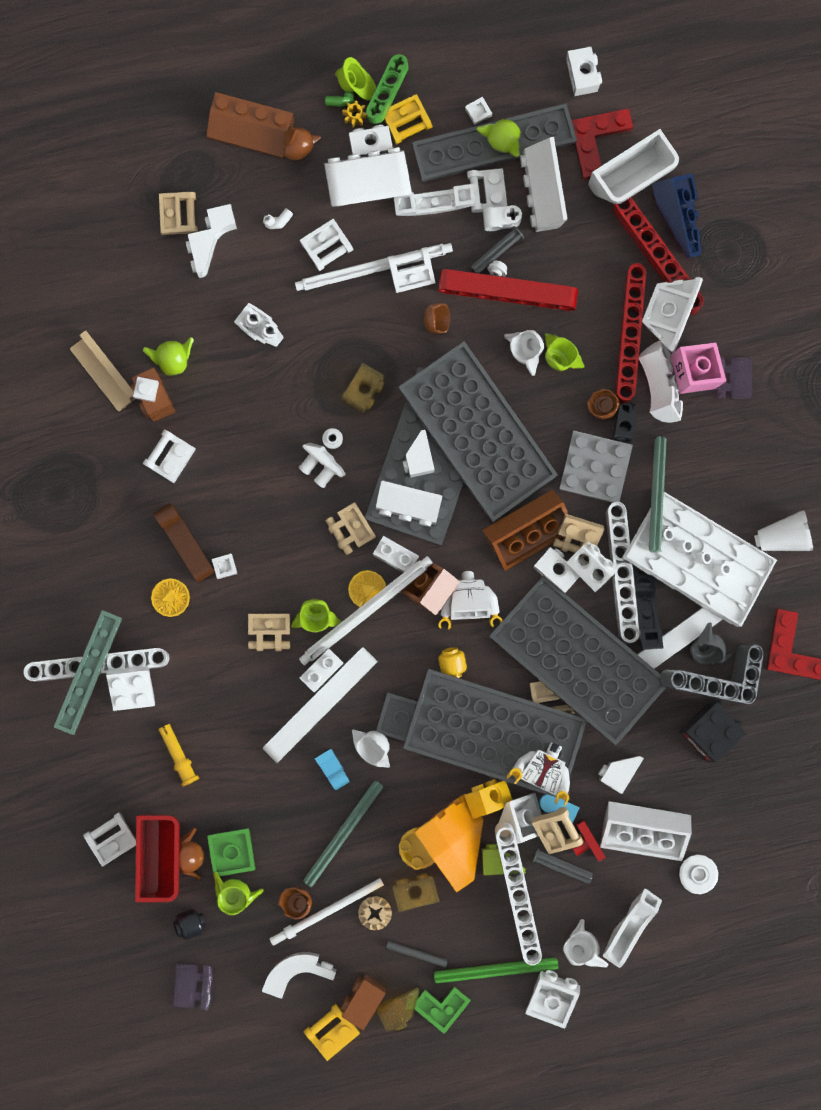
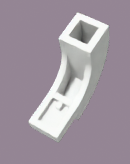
(293, 965)

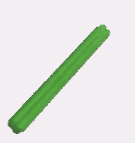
(494, 970)

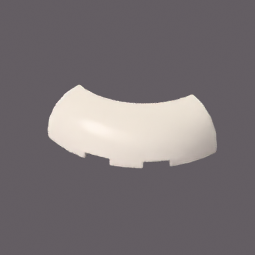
(662, 383)

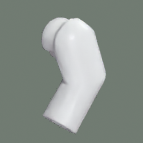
(277, 222)

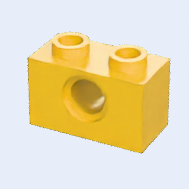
(488, 799)

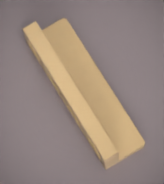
(103, 372)

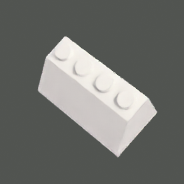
(646, 831)

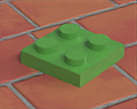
(231, 852)

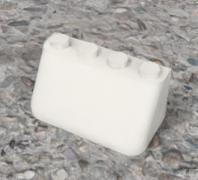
(634, 169)
(367, 177)

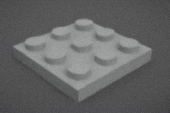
(595, 467)

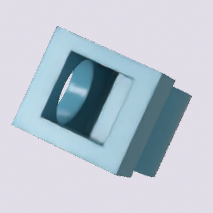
(332, 769)
(548, 805)

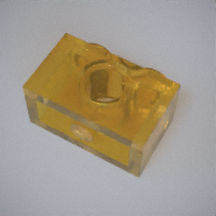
(364, 376)
(406, 901)

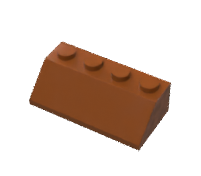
(248, 125)
(526, 530)

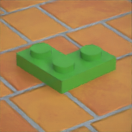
(442, 1013)

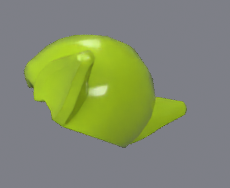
(502, 136)
(562, 353)
(171, 356)
(315, 616)
(233, 895)

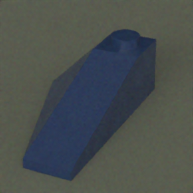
(676, 202)

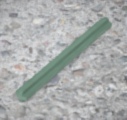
(657, 494)
(343, 833)

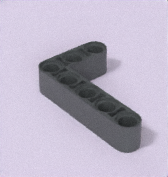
(740, 689)

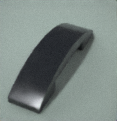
(649, 630)

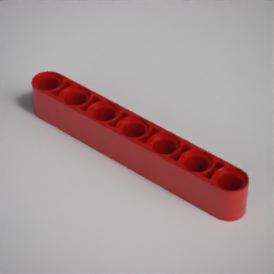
(655, 244)
(508, 290)
(633, 324)

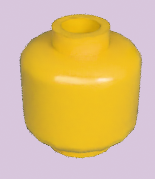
(452, 662)

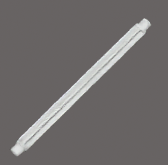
(364, 269)
(365, 610)

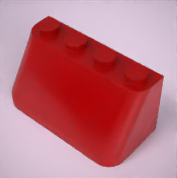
(157, 858)

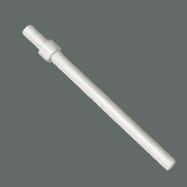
(290, 931)

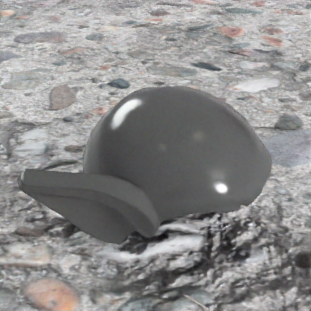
(709, 647)

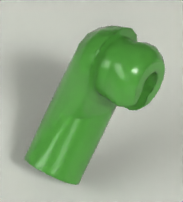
(339, 101)

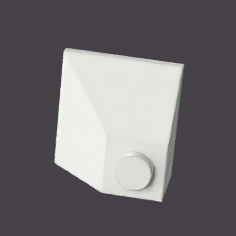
(520, 815)

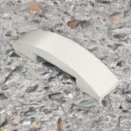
(435, 202)

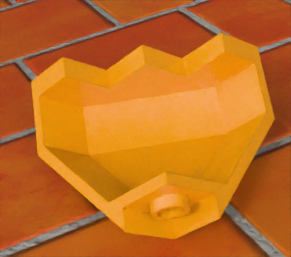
(453, 842)

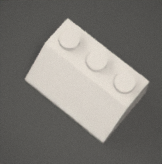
(408, 503)

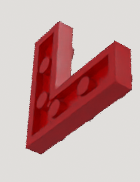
(595, 126)
(780, 653)

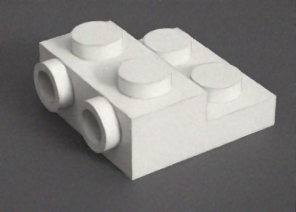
(553, 998)

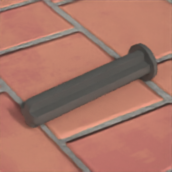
(497, 250)
(561, 866)

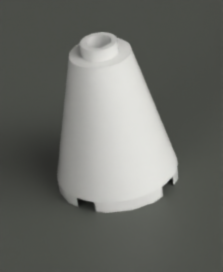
(786, 535)

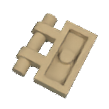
(356, 525)
(579, 530)
(269, 625)

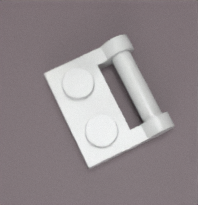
(494, 188)
(321, 240)
(412, 276)
(175, 459)
(114, 845)

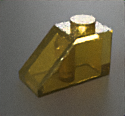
(398, 1010)

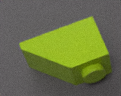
(492, 861)

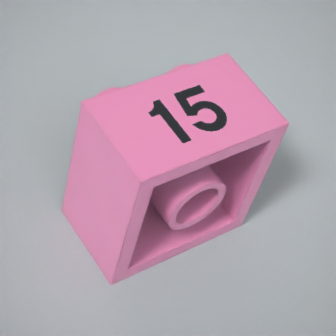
(698, 368)

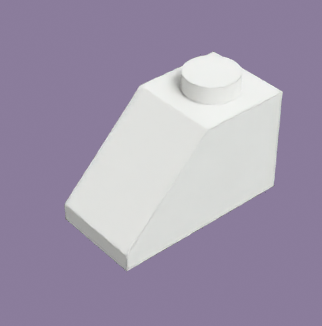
(419, 457)
(619, 773)

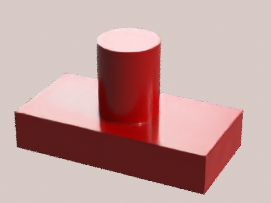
(589, 842)

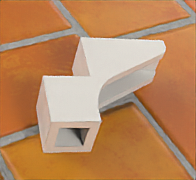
(203, 243)
(631, 927)

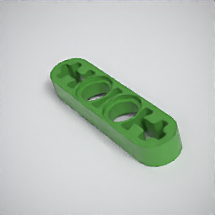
(389, 89)

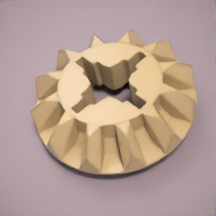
(376, 903)

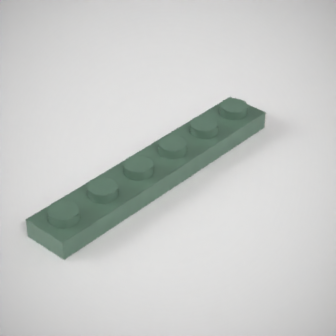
(88, 672)

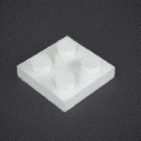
(130, 688)

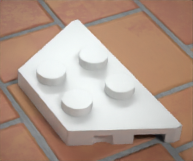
(670, 310)

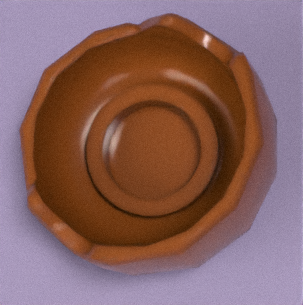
(437, 318)
(603, 404)
(295, 902)

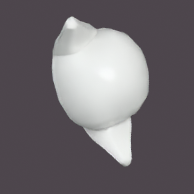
(526, 348)
(372, 747)
(583, 948)

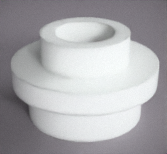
(497, 269)
(332, 445)

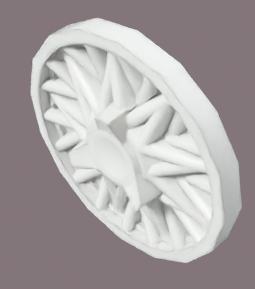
(698, 874)

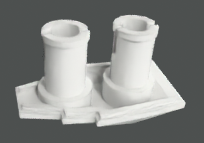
(259, 325)
(319, 454)

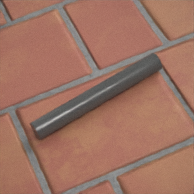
(416, 954)

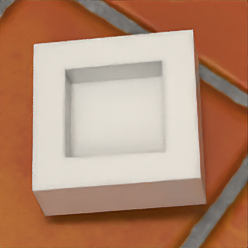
(478, 111)
(145, 389)
(224, 566)

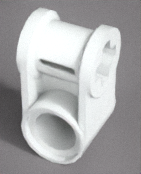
(499, 217)

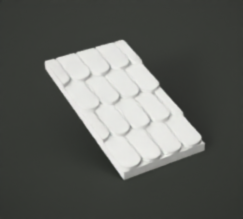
(702, 561)

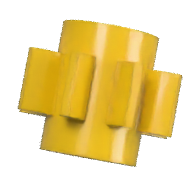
(354, 120)

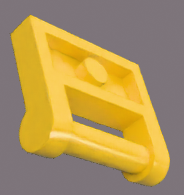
(403, 113)
(336, 1037)

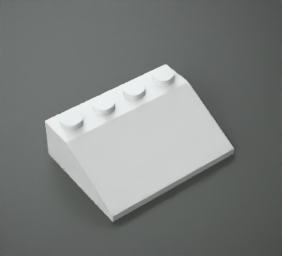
(544, 185)

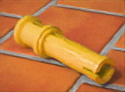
(182, 765)

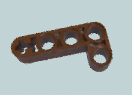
(184, 542)

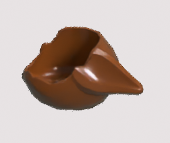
(298, 143)
(190, 855)

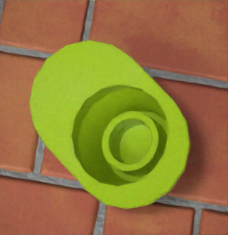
(355, 79)

